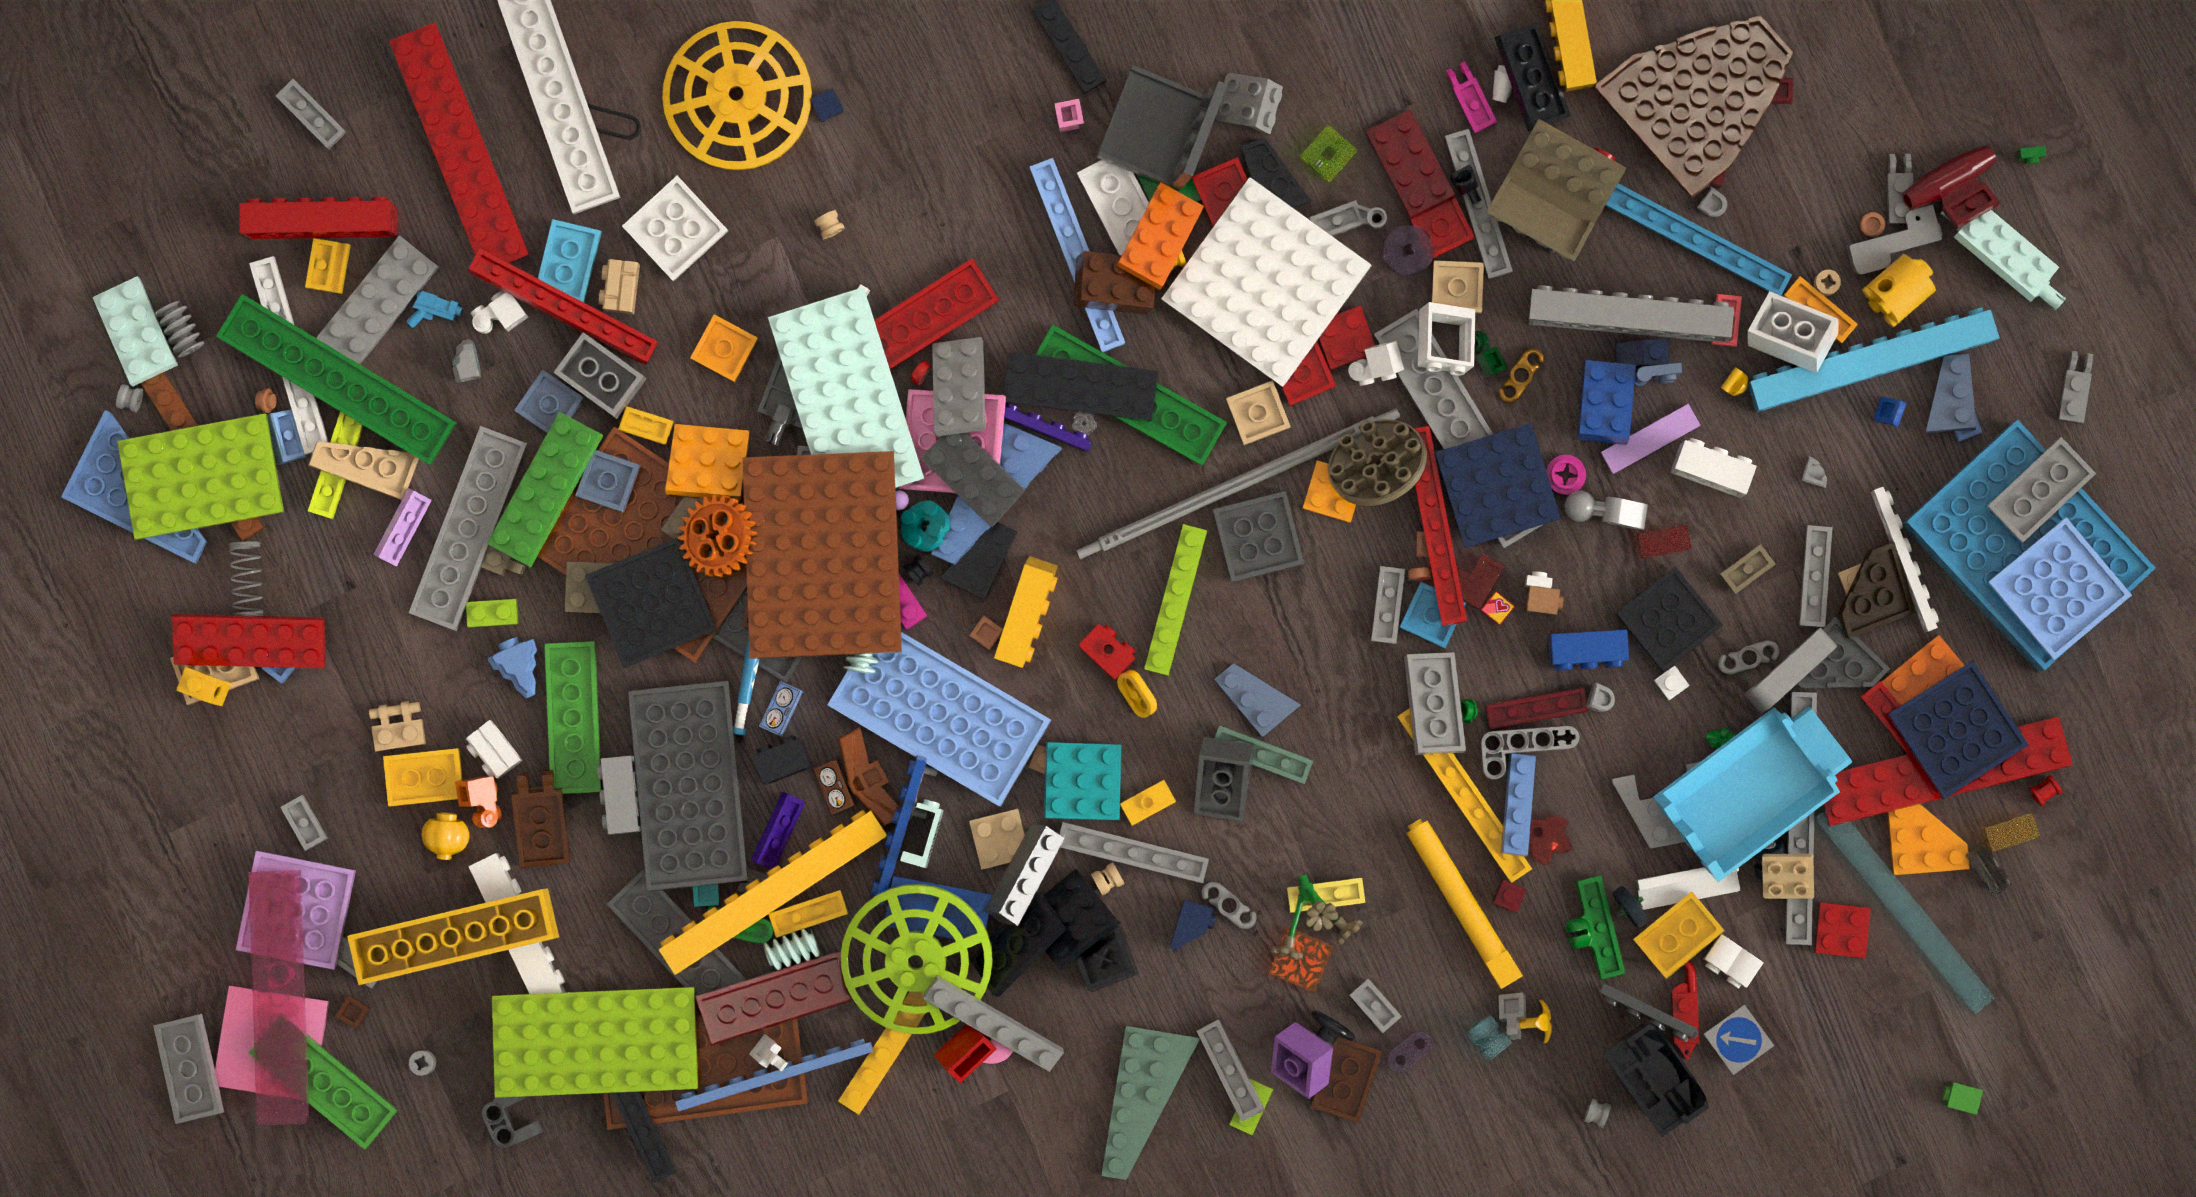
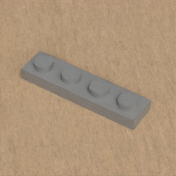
(1815, 576)
(1230, 1070)

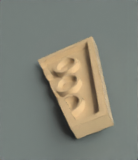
(370, 467)

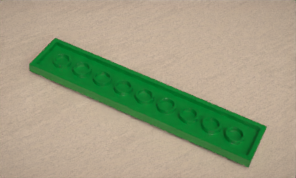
(336, 379)

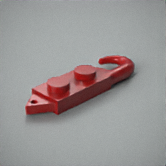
(1685, 1007)

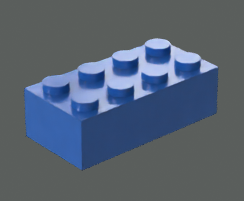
(976, 900)

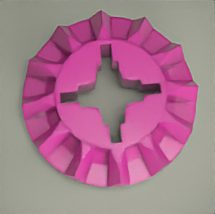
(1575, 467)

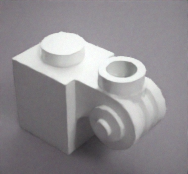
(503, 308)
(1381, 361)

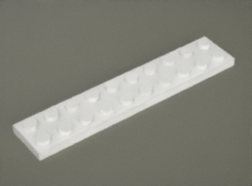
(560, 103)

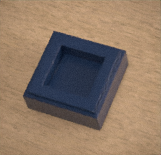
(827, 105)

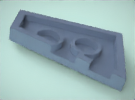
(1255, 699)

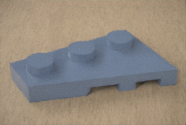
(1953, 398)

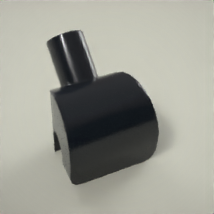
(1466, 183)

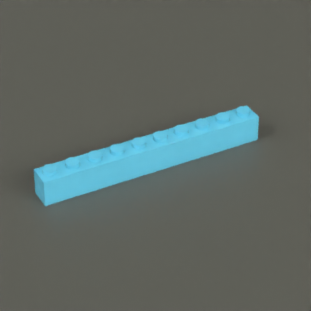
(1874, 360)

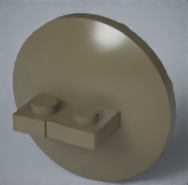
(1378, 463)

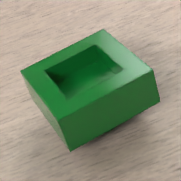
(2031, 155)

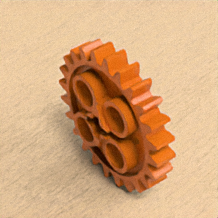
(717, 535)

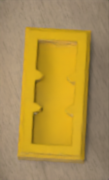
(646, 425)
(1147, 802)

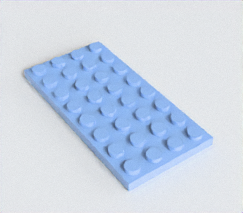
(944, 716)

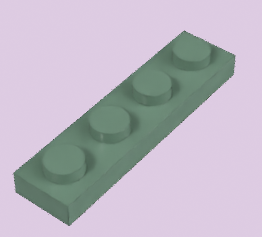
(1271, 756)

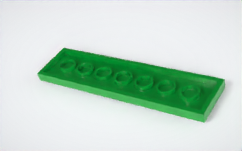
(1174, 419)

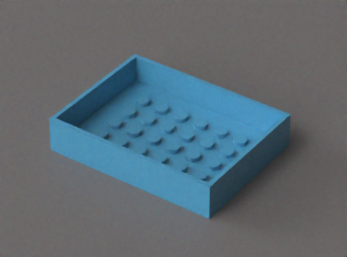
(1976, 546)

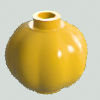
(445, 835)

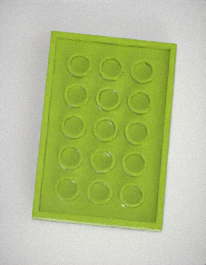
(200, 476)

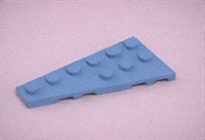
(1023, 459)

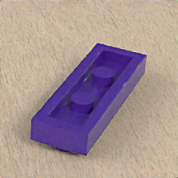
(778, 830)

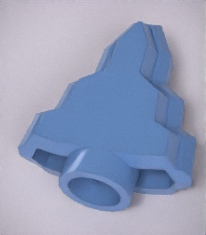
(517, 664)

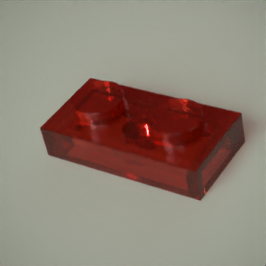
(1664, 541)

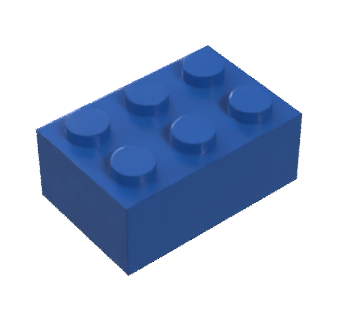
(1606, 402)
(1588, 649)

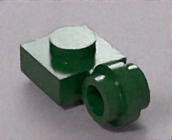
(1488, 359)

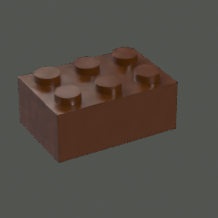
(1108, 287)

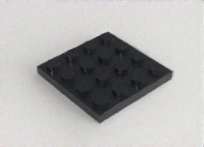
(650, 603)

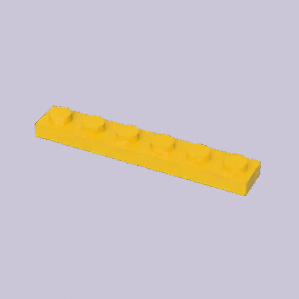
(884, 1055)

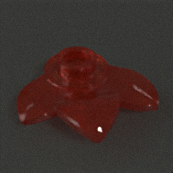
(1551, 840)

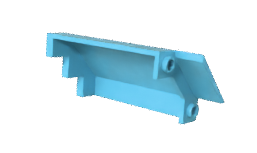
(1754, 788)

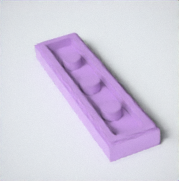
(1651, 439)

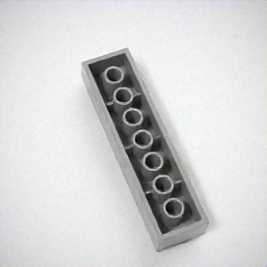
(1631, 315)

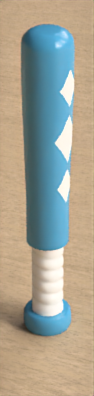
(745, 692)

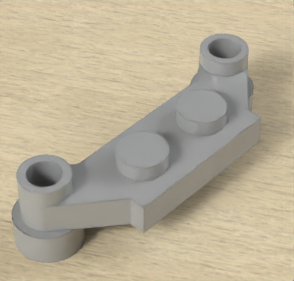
(1348, 217)

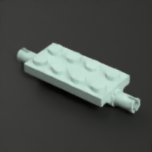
(2010, 257)

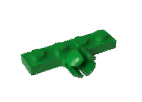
(1596, 928)

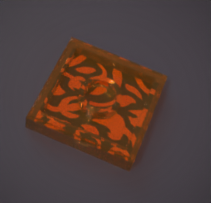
(1304, 971)

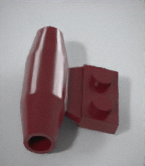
(1957, 187)

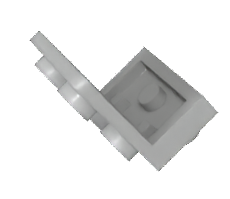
(1250, 102)

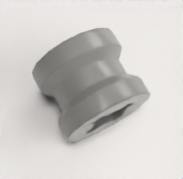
(129, 398)
(426, 1063)
(1597, 1113)

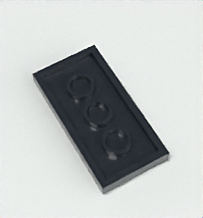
(1532, 76)
(1019, 946)

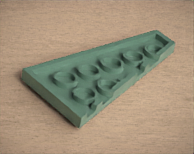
(1145, 1080)

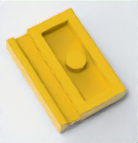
(327, 266)

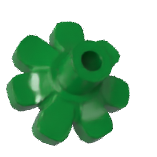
(1719, 738)

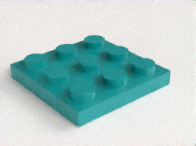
(1082, 781)

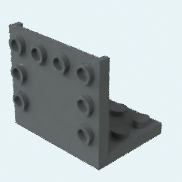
(1160, 127)

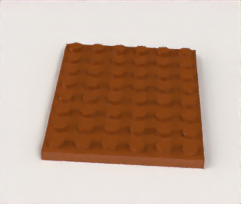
(607, 536)
(822, 555)

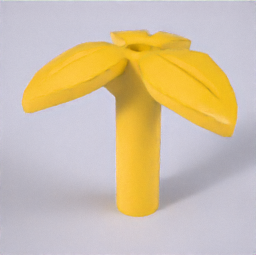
(1541, 1022)

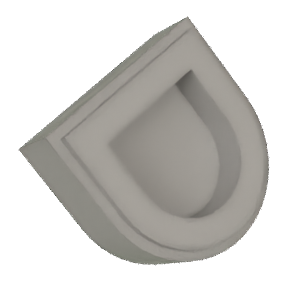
(1713, 204)
(1600, 698)

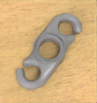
(1757, 648)
(1223, 893)

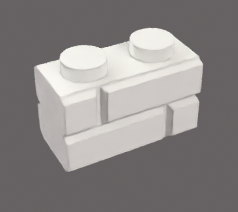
(493, 750)

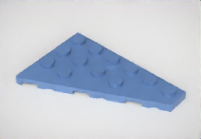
(101, 489)

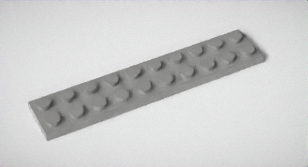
(1438, 394)

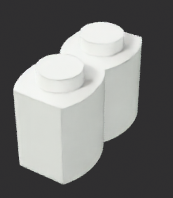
(1733, 961)

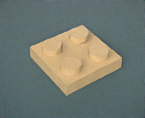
(1458, 284)
(1258, 413)
(997, 837)

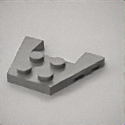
(1646, 813)

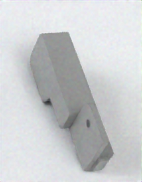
(1875, 252)

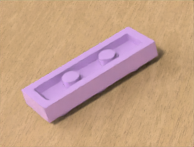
(402, 527)

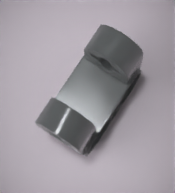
(506, 1122)

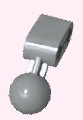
(1615, 511)

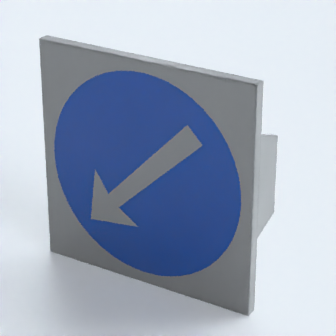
(1738, 1039)

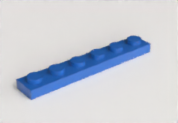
(901, 819)

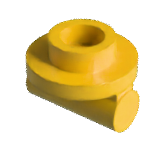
(1736, 382)

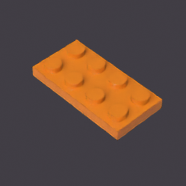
(1160, 236)

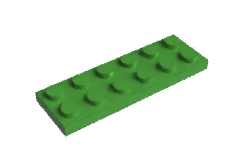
(545, 489)
(573, 716)
(344, 1096)

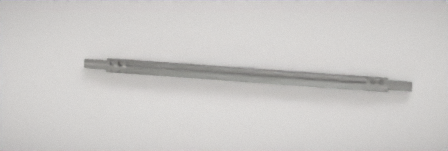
(1227, 488)

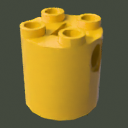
(1900, 288)

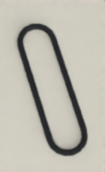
(618, 114)

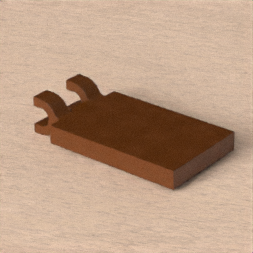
(540, 822)

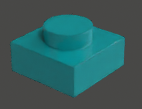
(706, 895)

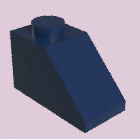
(1643, 352)
(1192, 923)

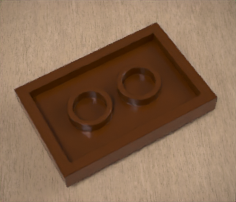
(1349, 1080)

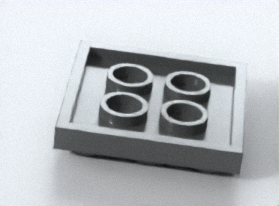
(1258, 536)

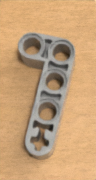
(1790, 671)
(1528, 746)

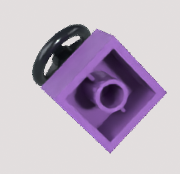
(1305, 1057)

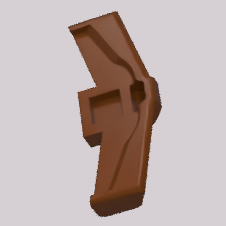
(865, 777)

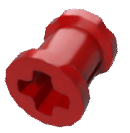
(2045, 790)

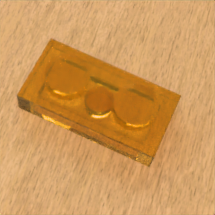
(2011, 832)

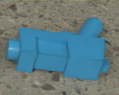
(430, 305)

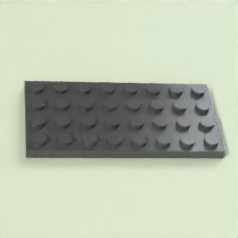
(687, 786)

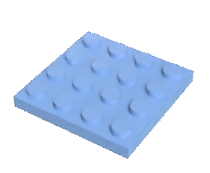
(2059, 588)

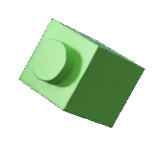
(1962, 1097)

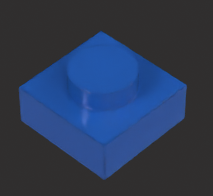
(1889, 411)

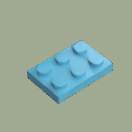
(569, 258)

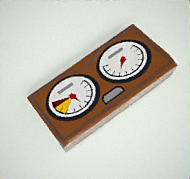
(834, 787)

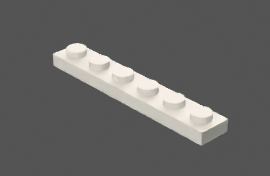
(1892, 526)

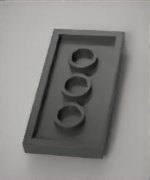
(974, 476)
(1639, 1009)

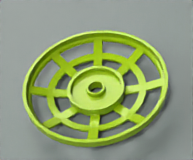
(914, 943)

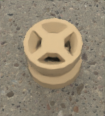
(829, 224)
(1823, 283)

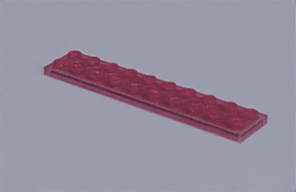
(278, 997)

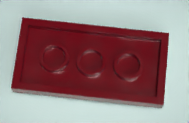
(1410, 164)

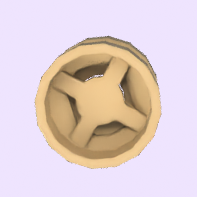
(1112, 875)

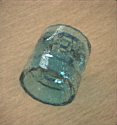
(1489, 1038)

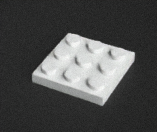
(675, 228)

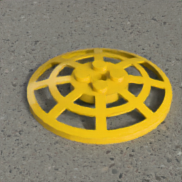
(742, 110)

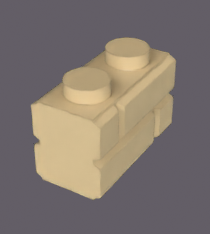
(619, 286)

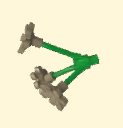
(1319, 915)

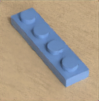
(1518, 804)

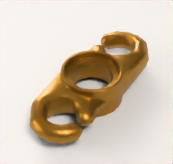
(1519, 387)

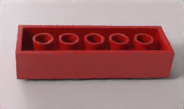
(318, 219)

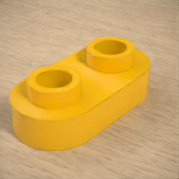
(1137, 693)

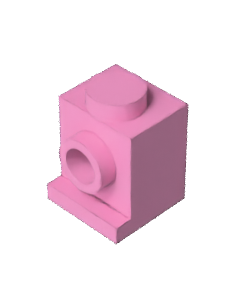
(1069, 115)

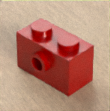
(1107, 651)
(964, 1052)

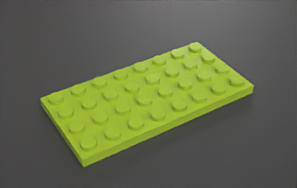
(594, 1042)

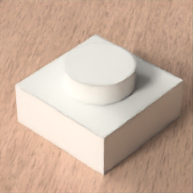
(1538, 579)
(1671, 683)

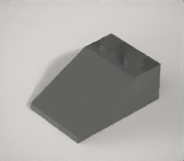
(1223, 779)

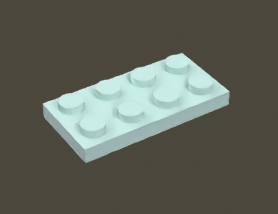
(135, 331)

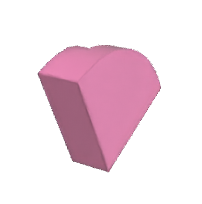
(999, 1054)

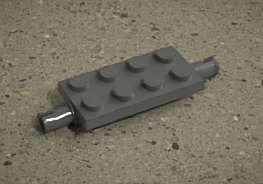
(778, 404)

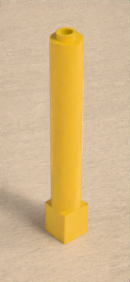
(1463, 904)

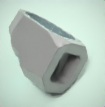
(466, 362)

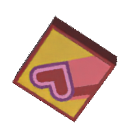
(1497, 608)

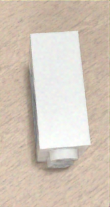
(1450, 315)

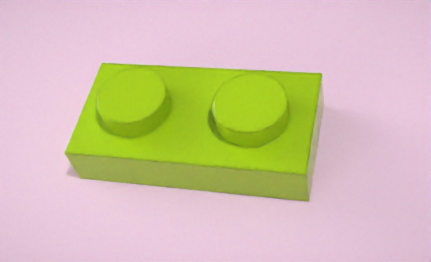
(492, 613)
(1250, 1124)

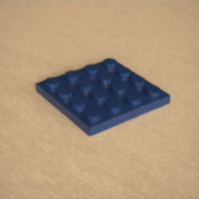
(1497, 485)
(1958, 730)

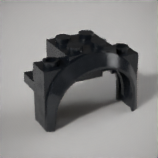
(1656, 1078)

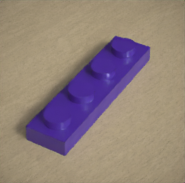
(1054, 430)

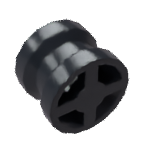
(918, 570)

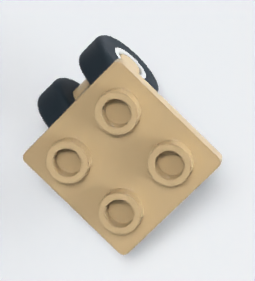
(1785, 874)

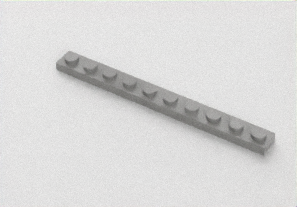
(1800, 841)

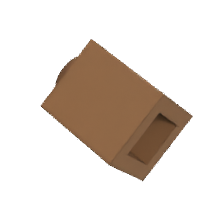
(1544, 601)

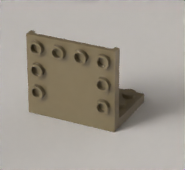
(1556, 190)

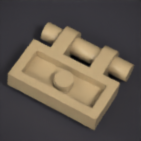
(400, 734)

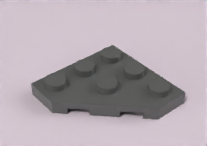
(1847, 665)

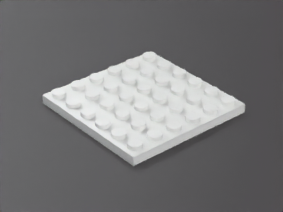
(1266, 282)

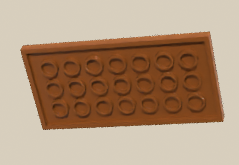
(719, 1065)

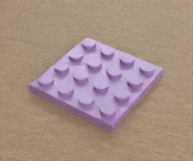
(324, 906)

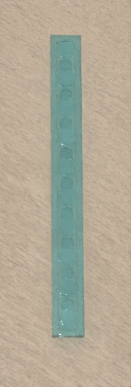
(1908, 913)

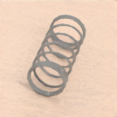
(245, 545)

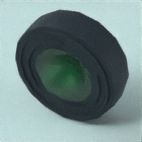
(1630, 906)

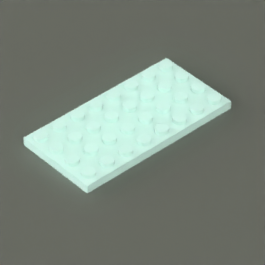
(844, 381)

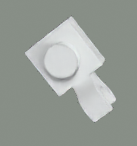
(767, 1053)

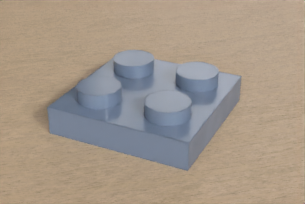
(546, 399)
(608, 481)

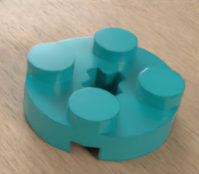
(914, 518)

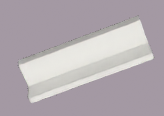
(1673, 887)

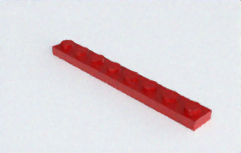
(562, 306)
(1438, 538)

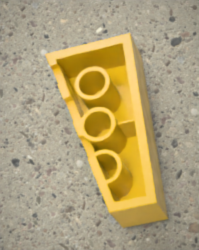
(1025, 612)

